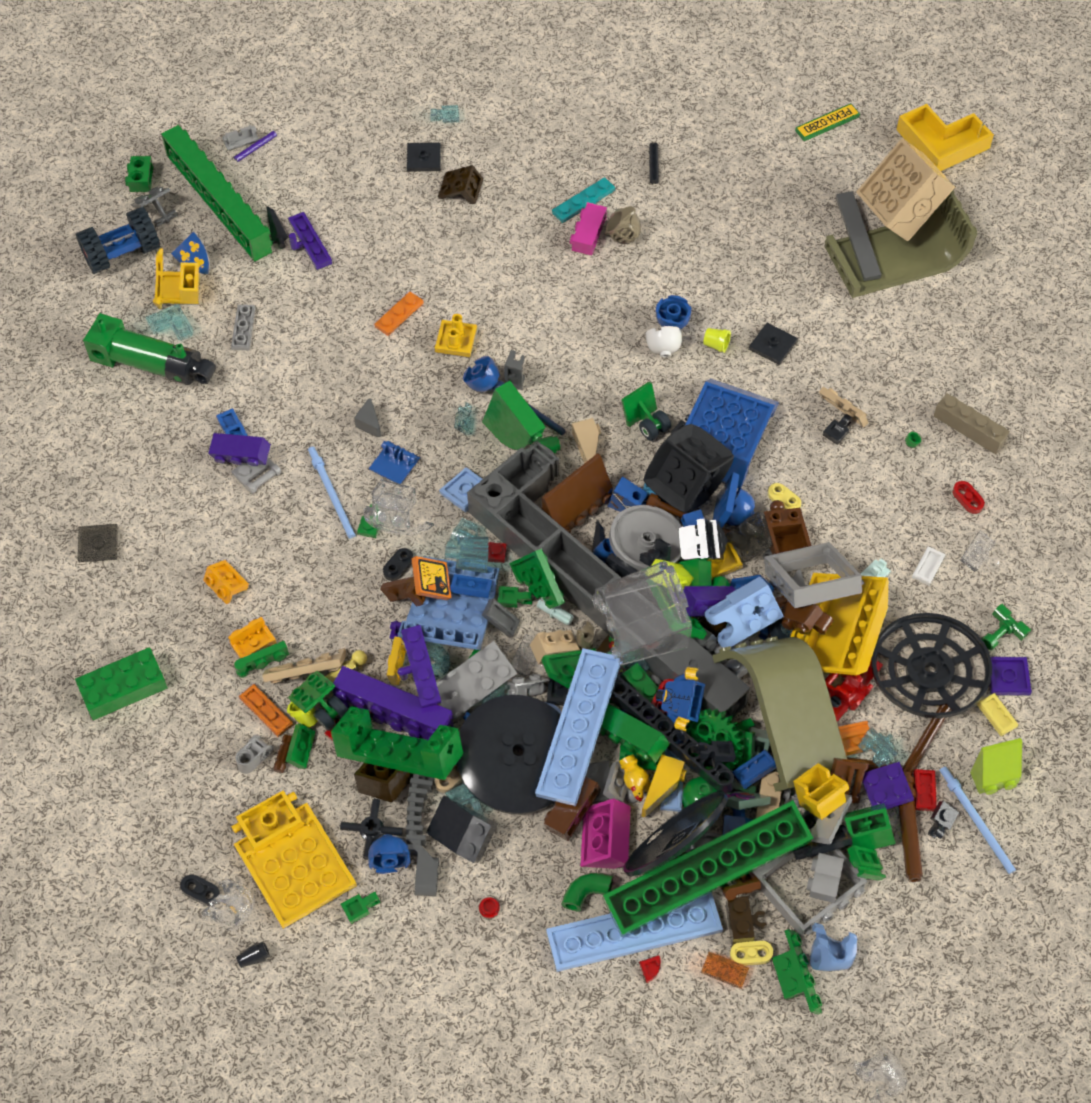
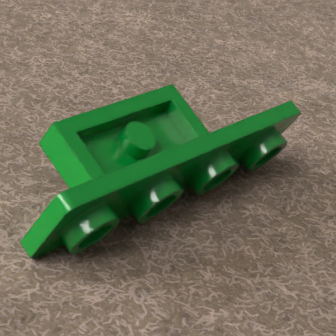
(794, 973)

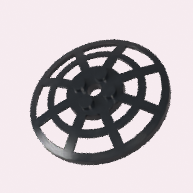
(933, 657)

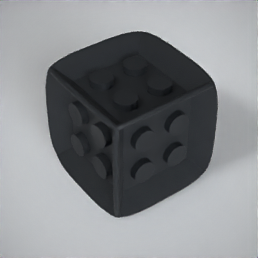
(688, 468)

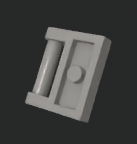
(245, 473)

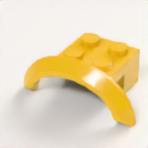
(176, 286)

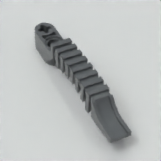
(427, 866)

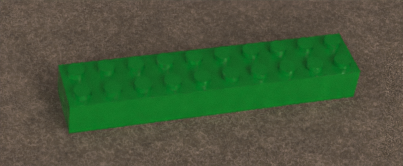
(217, 193)
(707, 868)

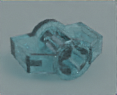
(458, 532)

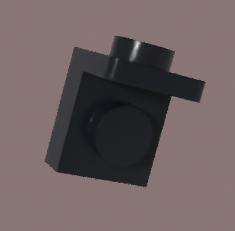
(662, 551)

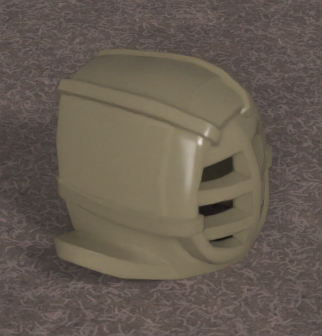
(623, 225)

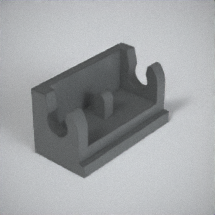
(514, 371)

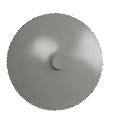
(638, 528)

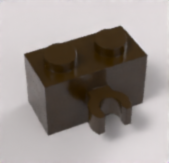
(741, 921)

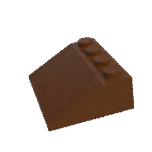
(579, 494)

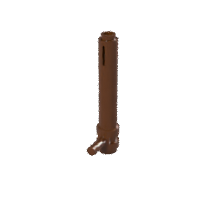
(910, 837)

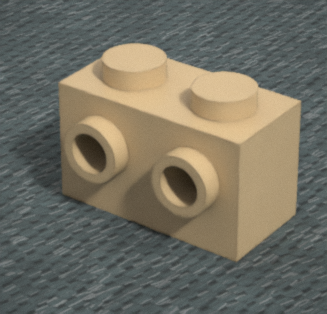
(553, 643)

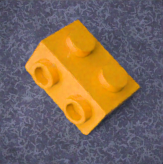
(251, 638)

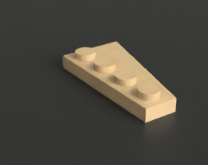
(305, 666)

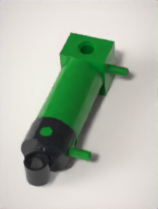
(112, 343)

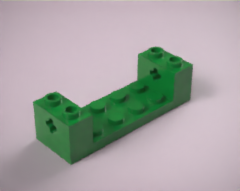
(359, 742)

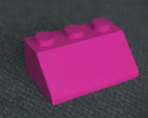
(606, 835)

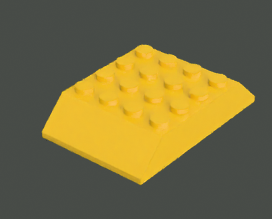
(855, 629)

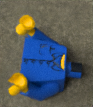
(682, 698)

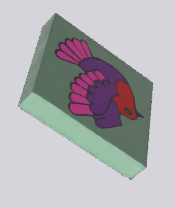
(744, 800)

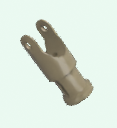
(585, 636)

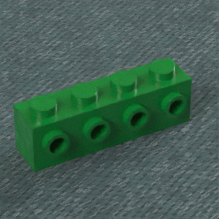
(633, 734)

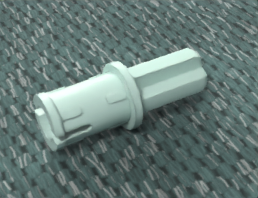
(556, 612)

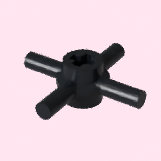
(372, 820)

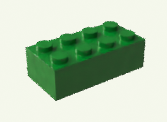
(121, 683)

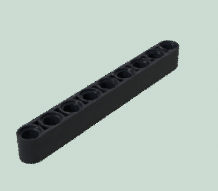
(682, 750)

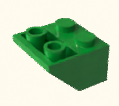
(870, 827)

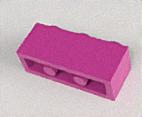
(588, 228)

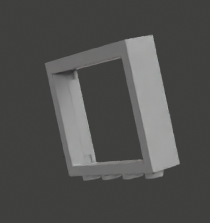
(779, 564)
(827, 913)

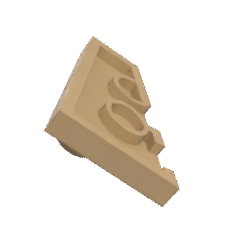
(844, 406)

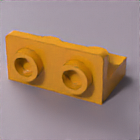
(224, 580)

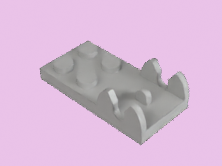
(474, 679)

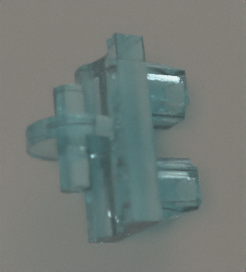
(880, 745)

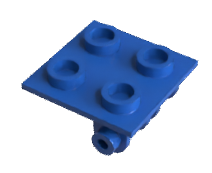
(394, 462)

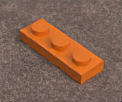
(398, 313)

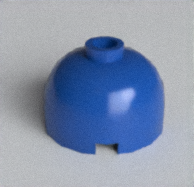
(673, 312)
(482, 375)
(743, 508)
(387, 854)

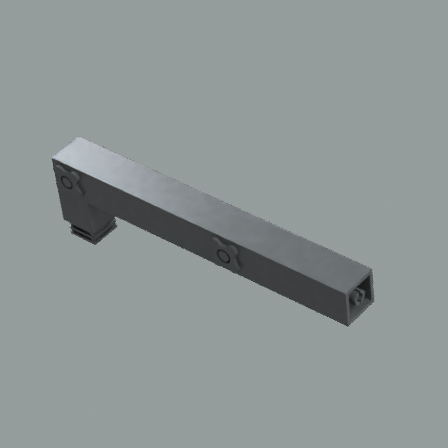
(507, 509)

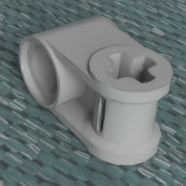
(255, 751)

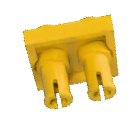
(456, 337)

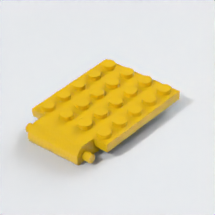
(290, 858)

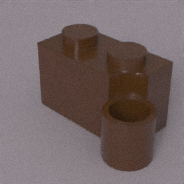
(805, 618)

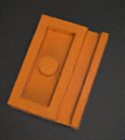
(852, 736)

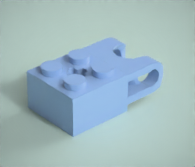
(745, 612)

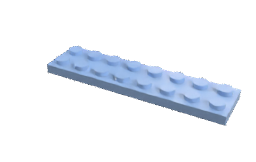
(578, 727)
(599, 938)

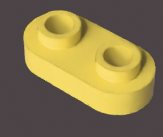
(784, 496)
(750, 951)

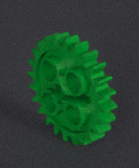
(717, 725)

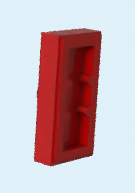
(925, 790)

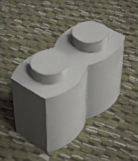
(826, 877)

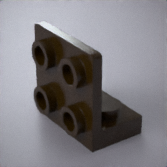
(462, 181)

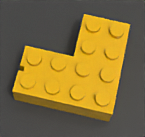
(941, 142)

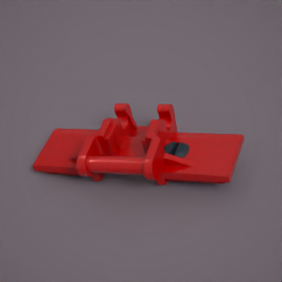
(851, 691)

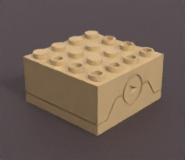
(905, 189)

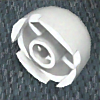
(664, 341)

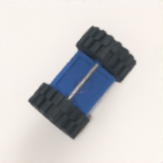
(136, 234)

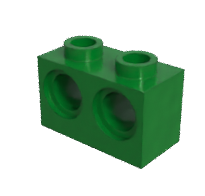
(139, 173)

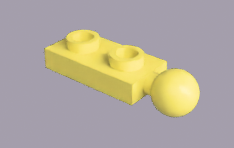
(358, 658)

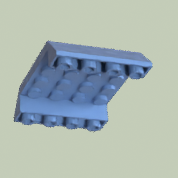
(455, 620)

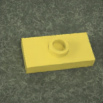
(997, 714)

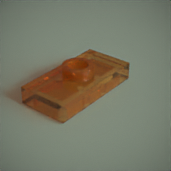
(725, 970)

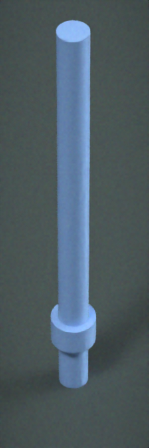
(318, 464)
(954, 786)

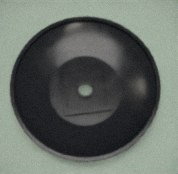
(491, 767)
(678, 834)

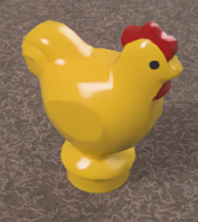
(635, 777)

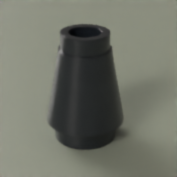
(254, 954)

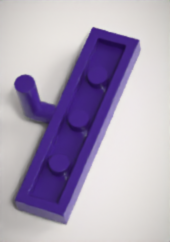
(308, 240)
(419, 666)

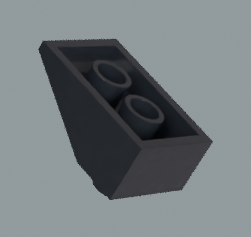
(461, 829)

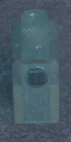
(470, 553)

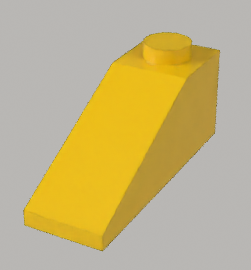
(665, 781)

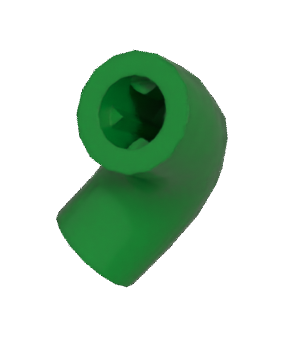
(584, 886)

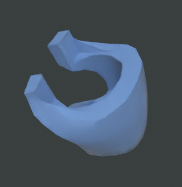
(832, 954)

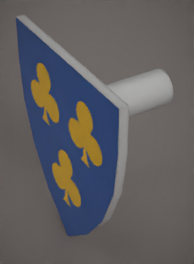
(193, 251)

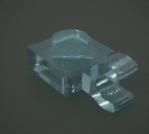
(448, 114)
(463, 419)

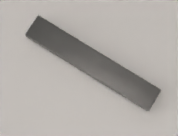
(858, 236)

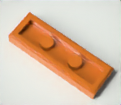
(265, 710)

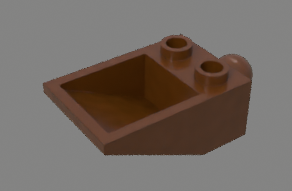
(786, 528)

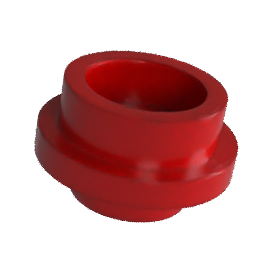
(489, 907)

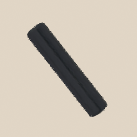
(653, 163)

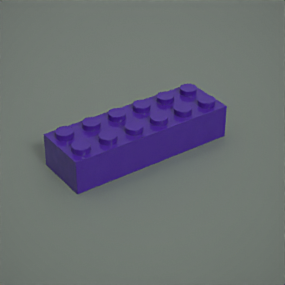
(390, 704)

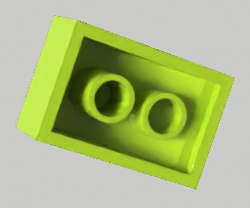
(998, 767)

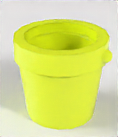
(717, 339)
(306, 719)

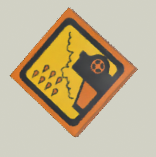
(431, 578)

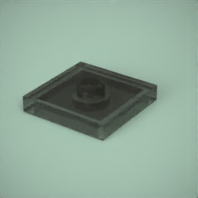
(97, 543)

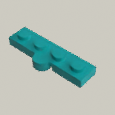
(575, 204)

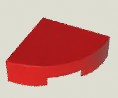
(650, 968)

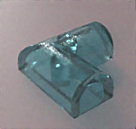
(173, 318)

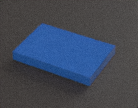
(726, 499)

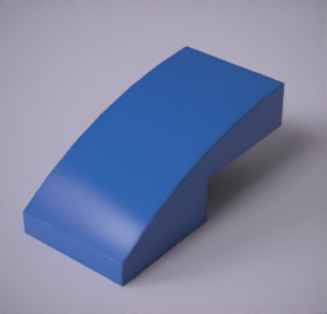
(230, 423)

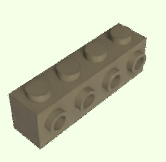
(971, 423)

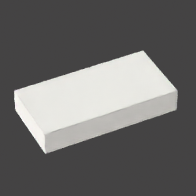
(928, 566)

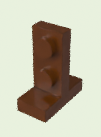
(402, 589)

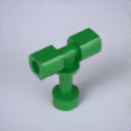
(1007, 625)

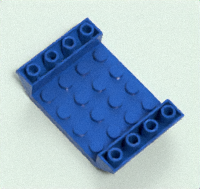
(734, 419)

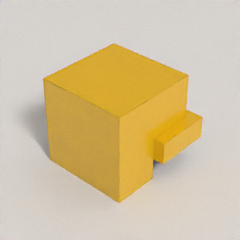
(820, 791)

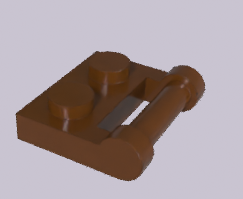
(845, 769)
(744, 884)

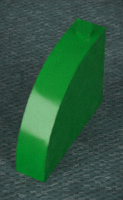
(512, 418)

